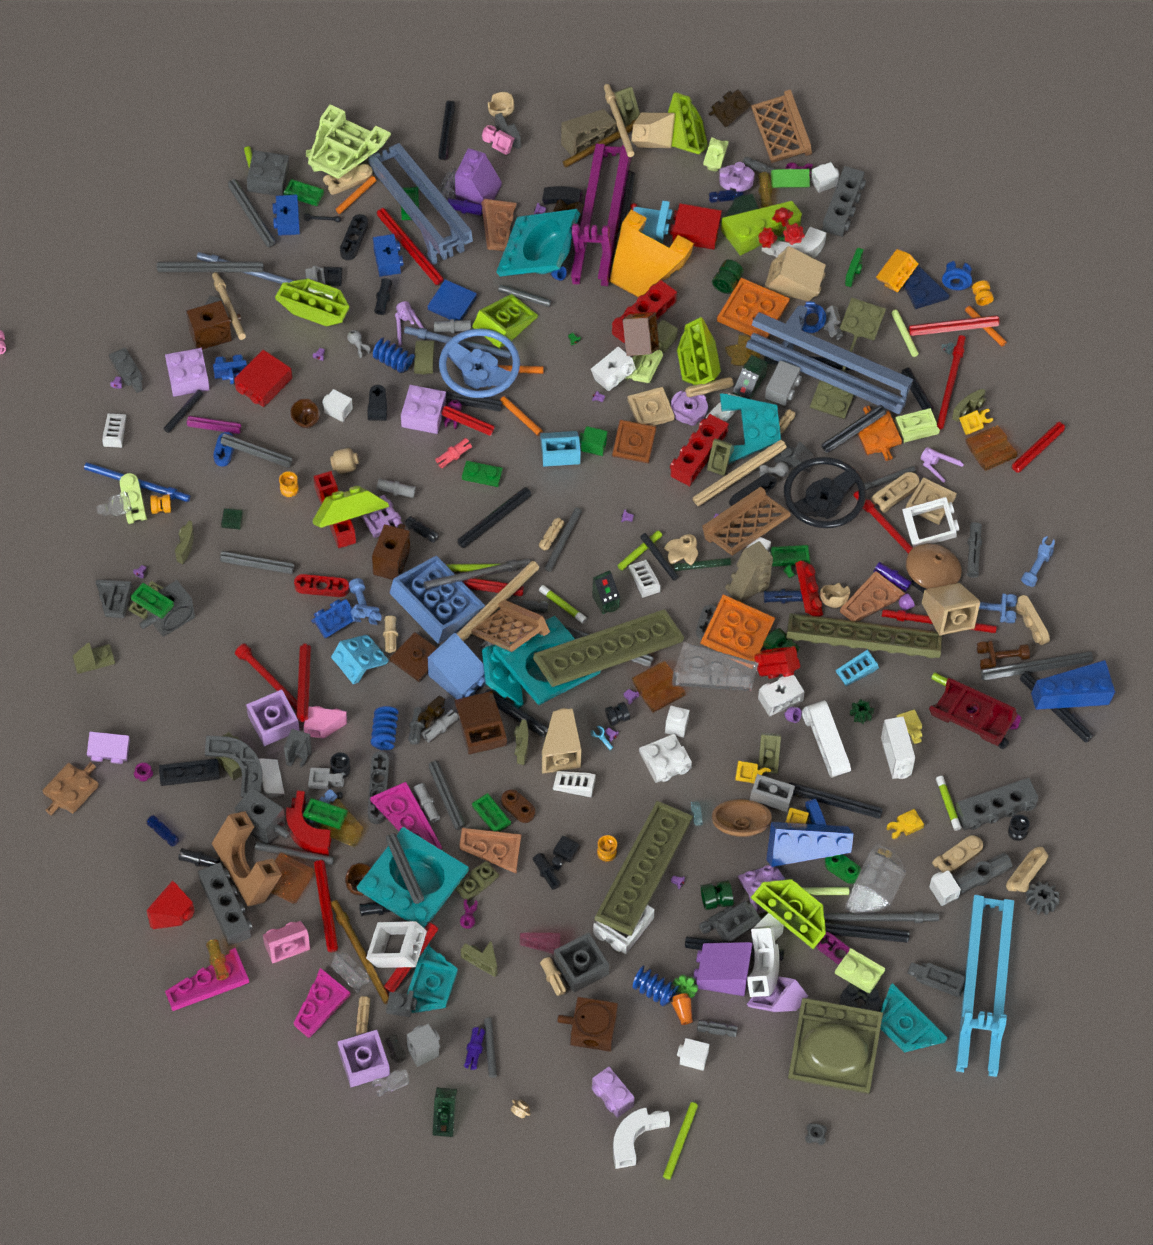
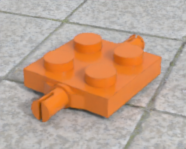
(880, 435)

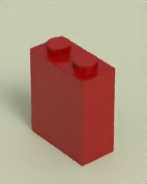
(697, 225)
(263, 378)

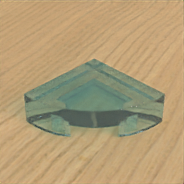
(696, 809)

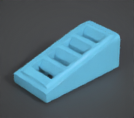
(873, 666)

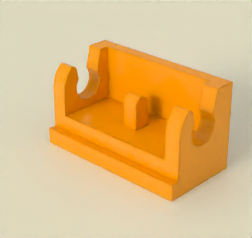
(897, 270)

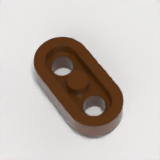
(516, 806)

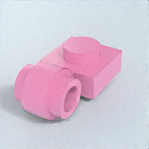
(501, 140)

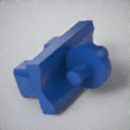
(228, 370)

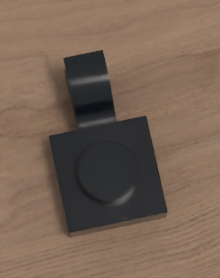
(564, 851)

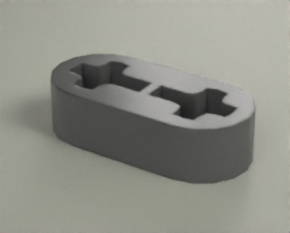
(703, 619)

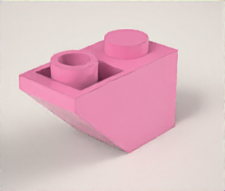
(324, 722)

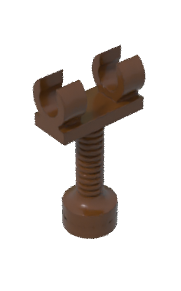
(985, 647)

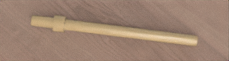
(610, 98)
(220, 286)

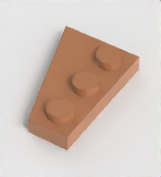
(497, 222)
(871, 597)
(492, 846)

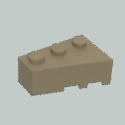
(752, 573)

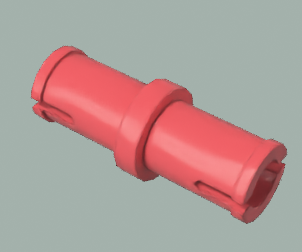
(453, 453)

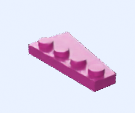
(403, 811)
(205, 984)

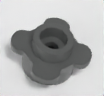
(816, 1128)

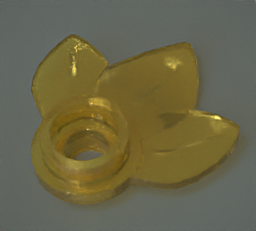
(739, 352)

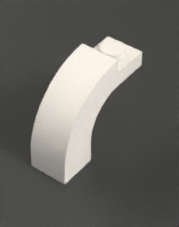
(810, 245)
(766, 966)
(630, 1129)

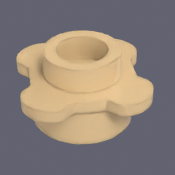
(520, 1108)

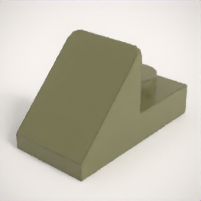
(627, 105)
(720, 457)
(91, 659)
(769, 751)
(484, 961)

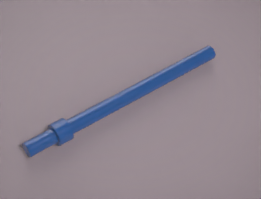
(143, 484)

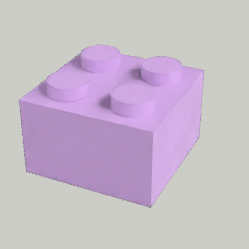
(187, 372)
(423, 409)
(272, 717)
(363, 1058)

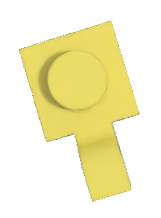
(913, 725)

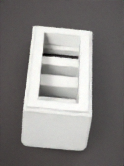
(111, 441)
(649, 589)
(575, 776)

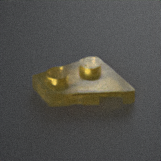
(350, 830)

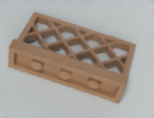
(796, 126)
(739, 514)
(518, 617)

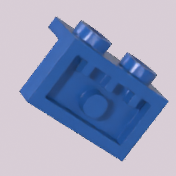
(333, 619)

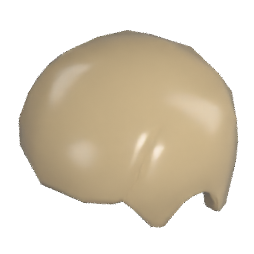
(501, 103)
(834, 595)

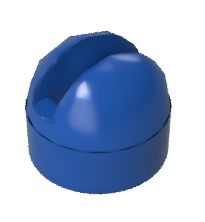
(562, 273)

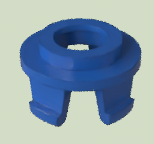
(956, 273)
(814, 308)

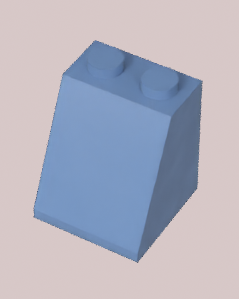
(456, 668)

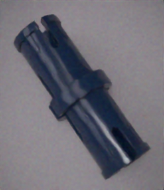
(796, 596)

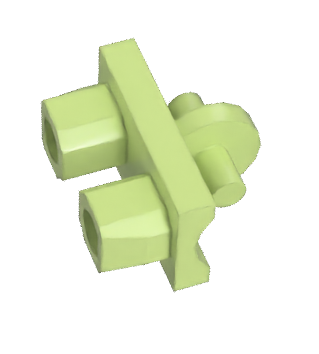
(715, 154)

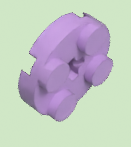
(736, 177)
(685, 415)

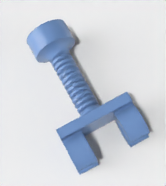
(1044, 553)
(1006, 600)
(361, 609)

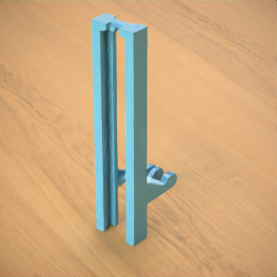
(997, 1021)

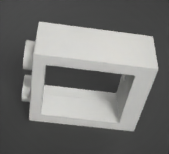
(927, 507)
(898, 747)
(408, 955)

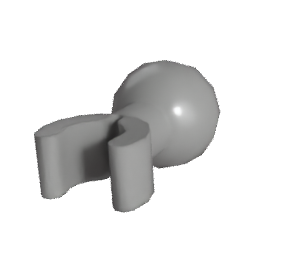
(356, 340)
(780, 469)

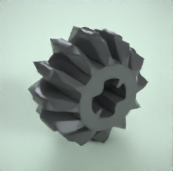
(1042, 898)

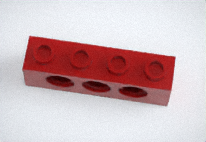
(657, 299)
(688, 472)

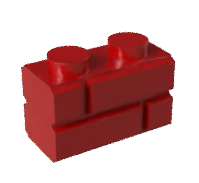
(777, 661)

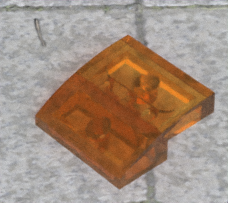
(991, 448)
(656, 687)

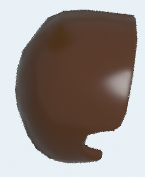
(305, 413)
(354, 877)

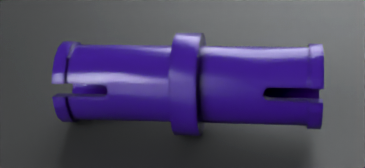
(465, 206)
(893, 576)
(474, 1048)

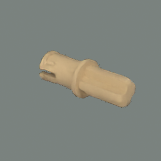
(390, 634)
(553, 976)

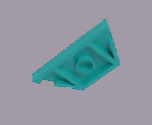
(500, 678)
(432, 981)
(907, 1024)

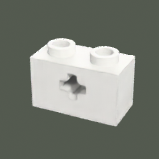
(613, 369)
(780, 694)

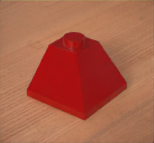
(170, 908)

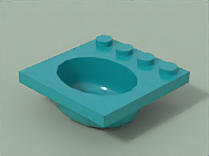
(538, 243)
(527, 672)
(433, 869)

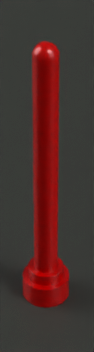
(244, 653)

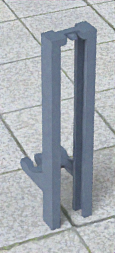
(460, 232)
(792, 334)

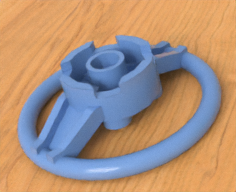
(470, 362)

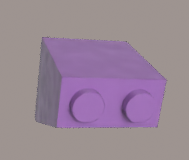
(476, 178)
(723, 967)

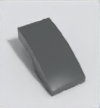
(511, 130)

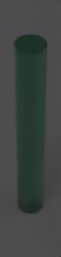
(702, 564)

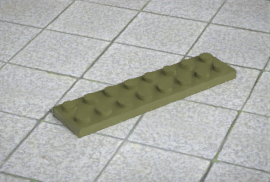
(864, 635)
(608, 647)
(643, 868)

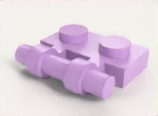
(376, 519)

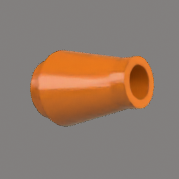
(682, 1007)

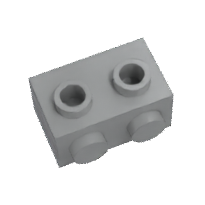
(783, 383)
(772, 792)
(423, 1044)

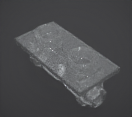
(448, 185)
(344, 965)

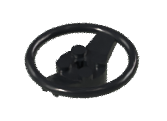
(832, 491)

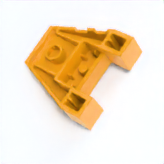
(643, 260)

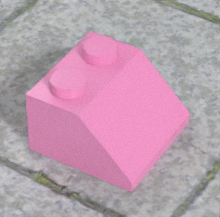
(286, 941)

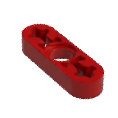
(306, 589)

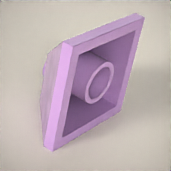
(785, 997)

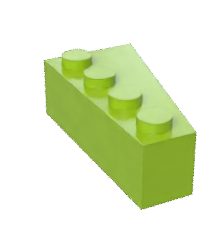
(744, 228)

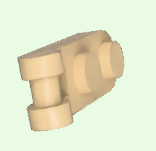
(353, 178)
(896, 491)
(1032, 620)
(959, 854)
(1027, 870)

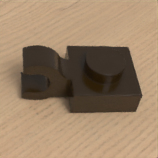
(433, 710)

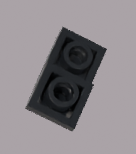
(567, 194)

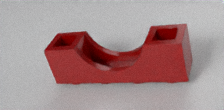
(342, 531)

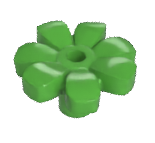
(686, 985)

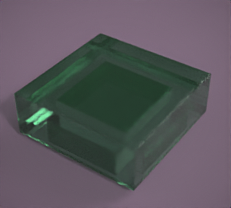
(232, 519)

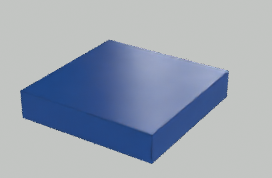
(452, 301)

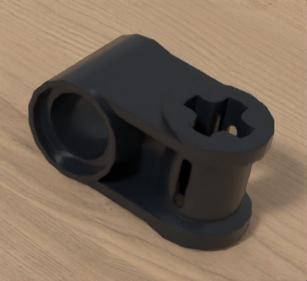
(377, 404)

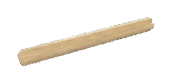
(739, 473)
(504, 594)

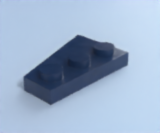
(923, 289)

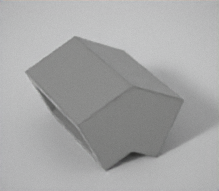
(316, 274)

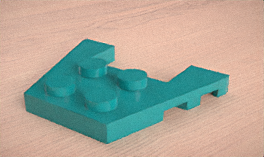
(759, 424)

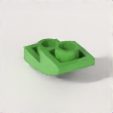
(790, 178)

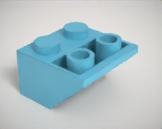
(560, 448)

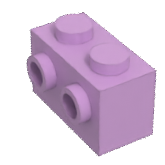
(108, 746)
(612, 1092)

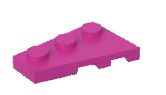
(322, 1001)

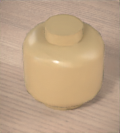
(344, 460)

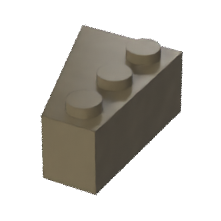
(586, 130)

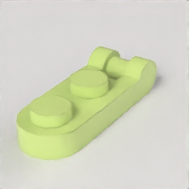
(131, 485)

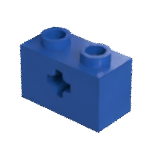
(287, 215)
(386, 255)

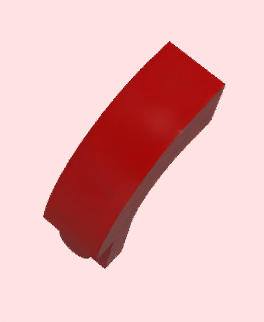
(304, 835)

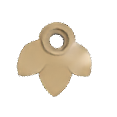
(680, 549)

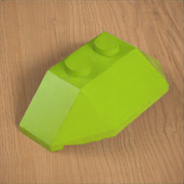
(688, 125)
(313, 301)
(698, 354)
(347, 505)
(793, 909)

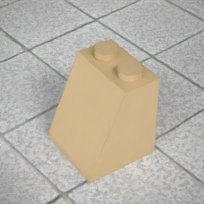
(795, 275)
(951, 608)
(562, 743)

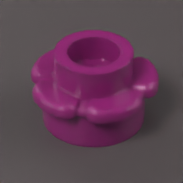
(140, 768)

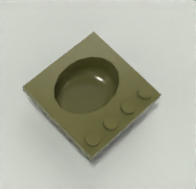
(835, 1045)

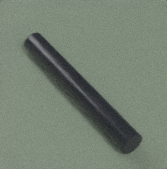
(182, 412)
(659, 556)

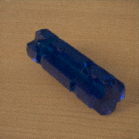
(727, 195)
(162, 830)

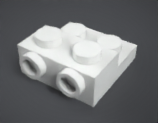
(665, 758)

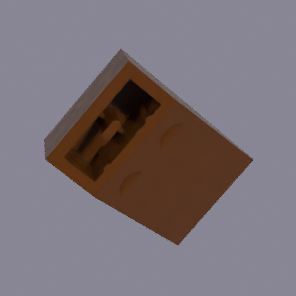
(480, 722)

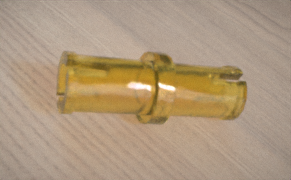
(765, 189)
(217, 959)

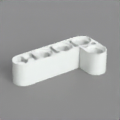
(827, 738)

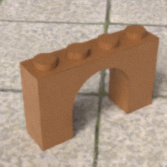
(229, 844)

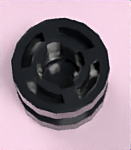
(617, 713)
(340, 764)
(1022, 825)

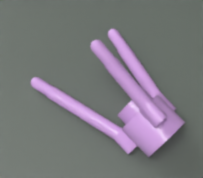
(405, 313)
(931, 457)

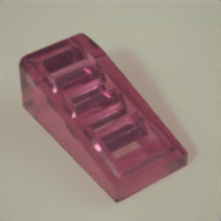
(541, 941)

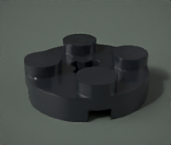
(854, 993)

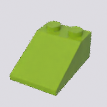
(505, 316)

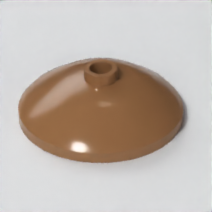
(933, 566)
(741, 818)

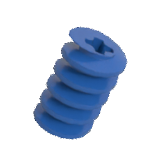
(392, 357)
(384, 727)
(653, 987)

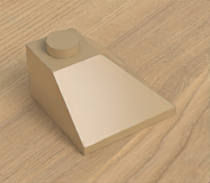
(653, 130)

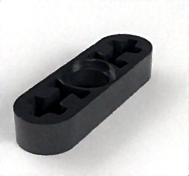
(355, 244)
(766, 482)

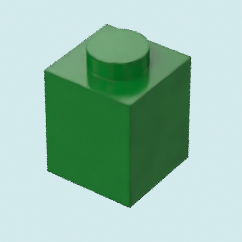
(593, 440)

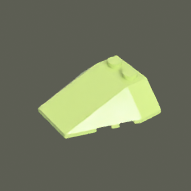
(343, 144)

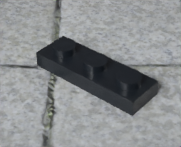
(189, 772)

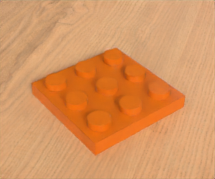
(745, 304)
(737, 629)

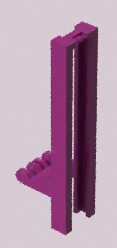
(585, 233)

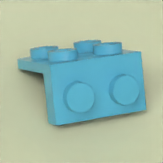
(656, 221)
(357, 656)

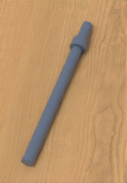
(265, 275)
(425, 334)

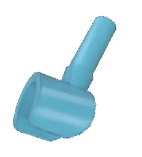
(601, 736)

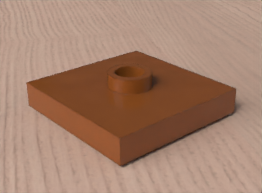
(634, 441)

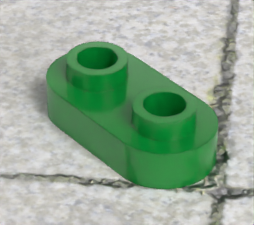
(841, 868)

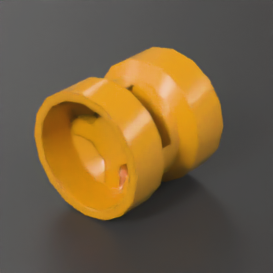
(982, 292)
(288, 484)
(156, 504)
(608, 844)

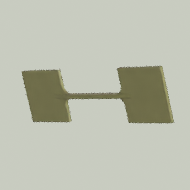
(862, 321)

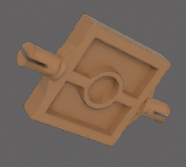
(70, 788)

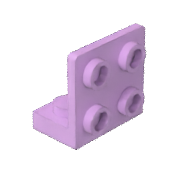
(753, 879)

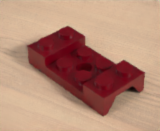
(989, 721)

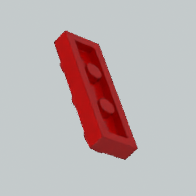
(809, 589)

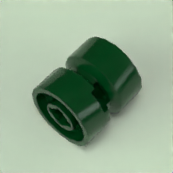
(728, 276)
(778, 639)
(716, 895)

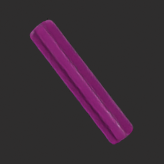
(212, 424)

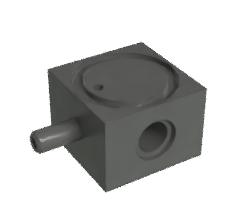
(179, 614)
(265, 815)

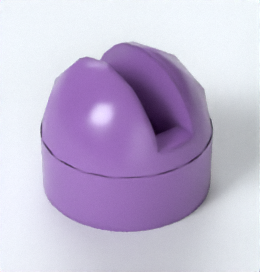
(906, 602)
(793, 714)

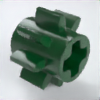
(861, 711)

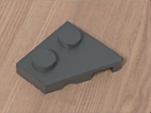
(114, 597)

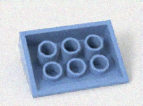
(437, 609)

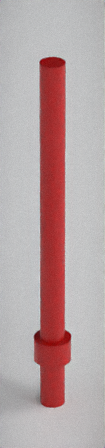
(958, 352)
(869, 507)
(901, 615)

